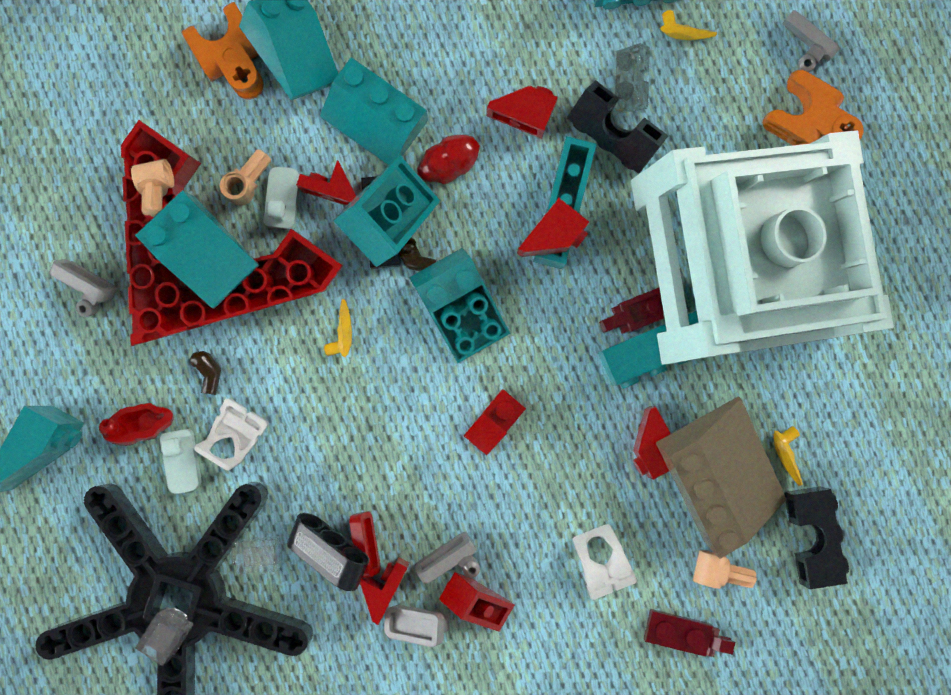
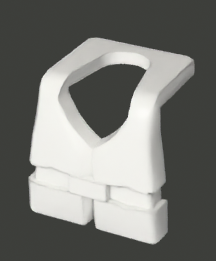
(233, 423)
(604, 578)

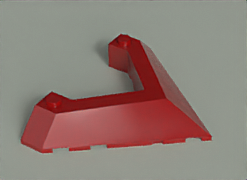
(167, 306)

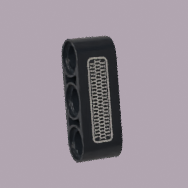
(328, 552)

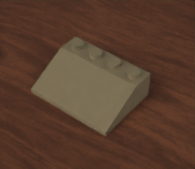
(723, 476)

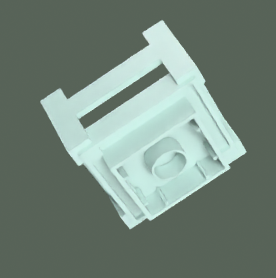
(770, 247)

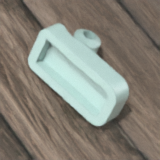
(281, 199)
(180, 461)

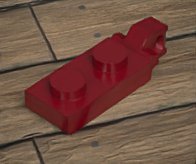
(635, 312)
(686, 634)

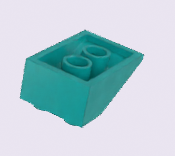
(290, 44)
(387, 211)
(197, 249)
(36, 441)

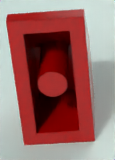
(525, 109)
(555, 232)
(651, 430)
(476, 602)

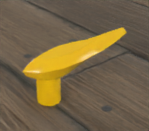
(682, 32)
(344, 333)
(785, 454)

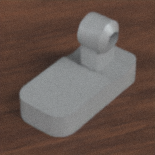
(820, 44)
(80, 279)
(454, 552)
(415, 625)

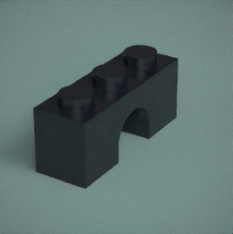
(595, 117)
(824, 562)

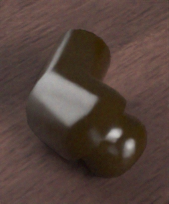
(412, 258)
(209, 369)

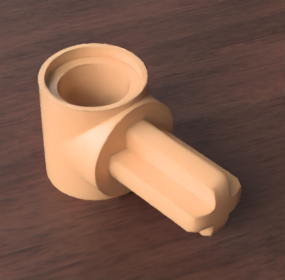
(247, 175)
(152, 182)
(717, 572)

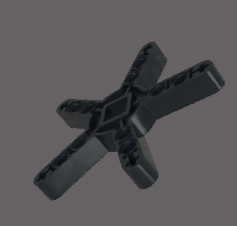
(193, 571)

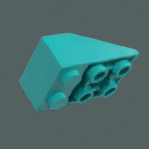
(460, 304)

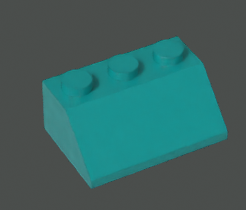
(373, 112)

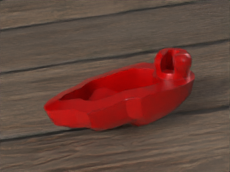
(448, 159)
(136, 424)

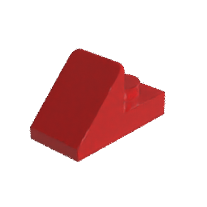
(338, 190)
(494, 422)
(379, 595)

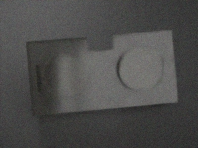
(630, 83)

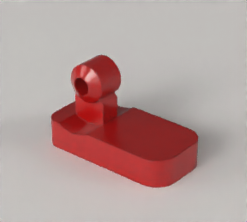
(365, 539)

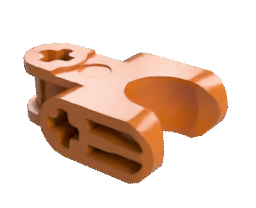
(228, 55)
(819, 116)

